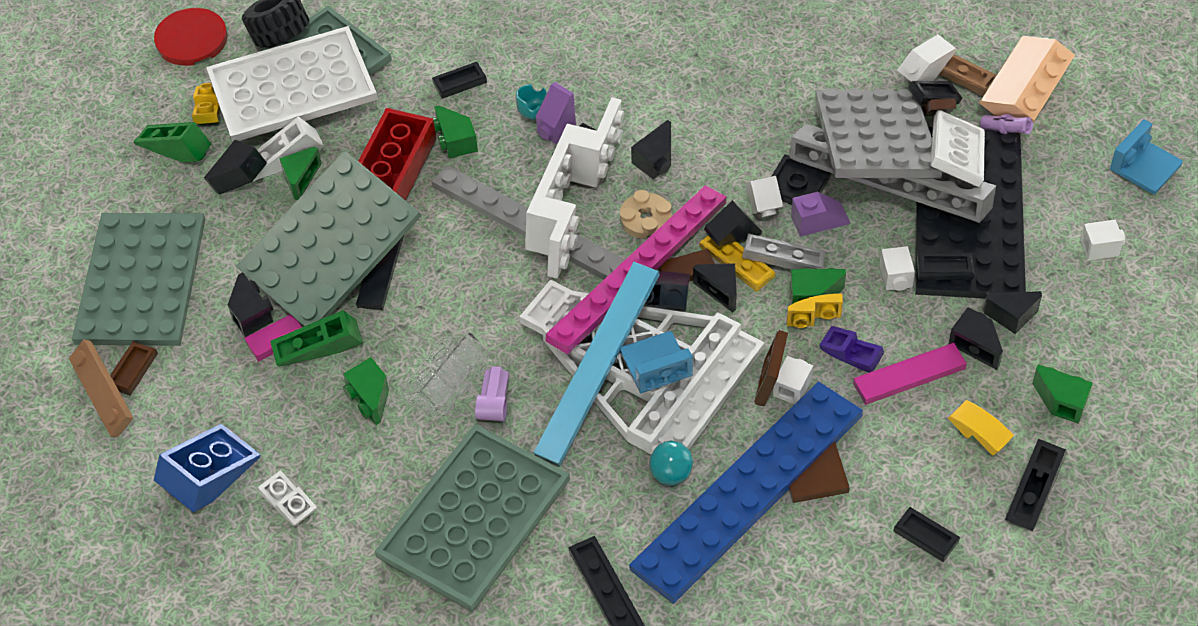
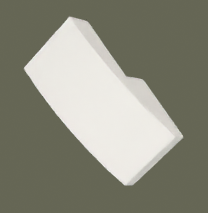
(287, 499)

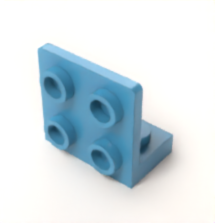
(1143, 161)
(657, 361)

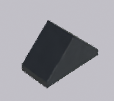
(731, 225)
(718, 282)
(1013, 308)

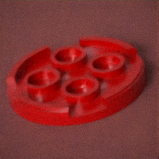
(190, 36)

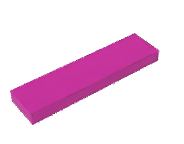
(909, 373)

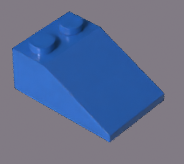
(204, 466)

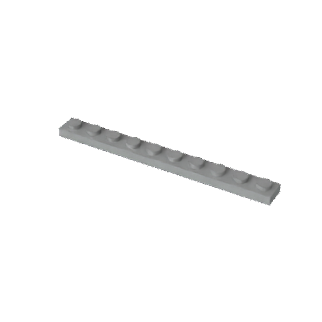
(513, 216)

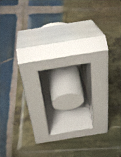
(927, 60)

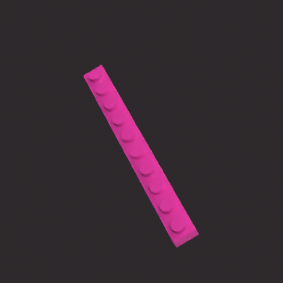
(651, 253)

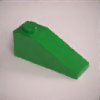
(175, 140)
(318, 339)

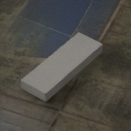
(782, 253)

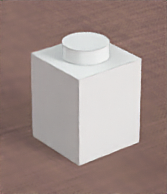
(764, 196)
(1102, 239)
(897, 268)
(793, 380)

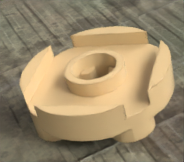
(641, 203)

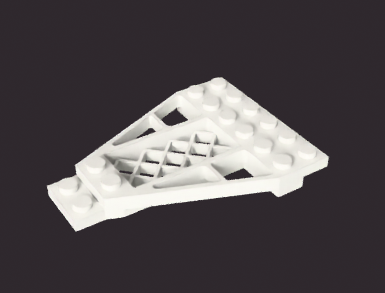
(674, 410)

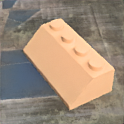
(1027, 78)

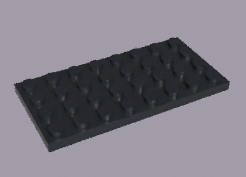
(994, 242)

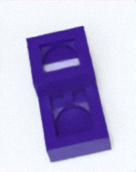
(847, 348)

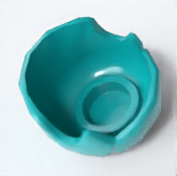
(529, 100)
(671, 463)

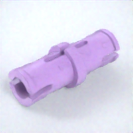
(1007, 123)

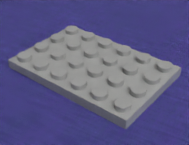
(875, 134)

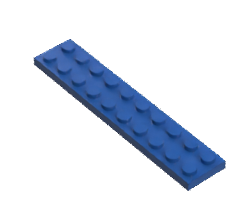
(744, 492)

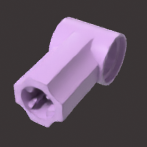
(493, 400)

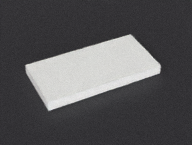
(958, 148)

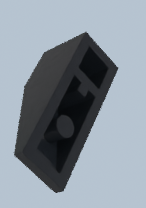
(1036, 484)

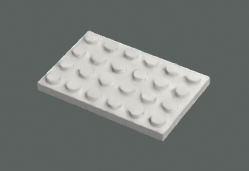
(291, 82)

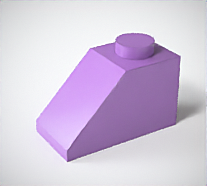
(555, 113)
(817, 213)

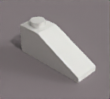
(291, 139)

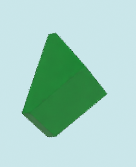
(300, 169)

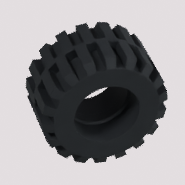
(274, 21)

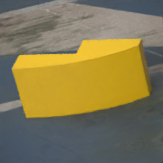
(206, 105)
(805, 311)
(982, 425)

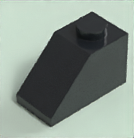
(653, 151)
(235, 167)
(977, 337)

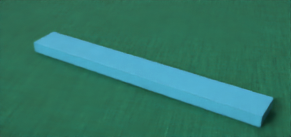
(596, 364)

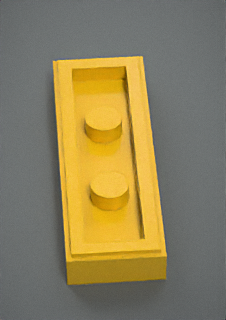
(751, 272)

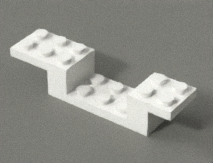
(578, 158)

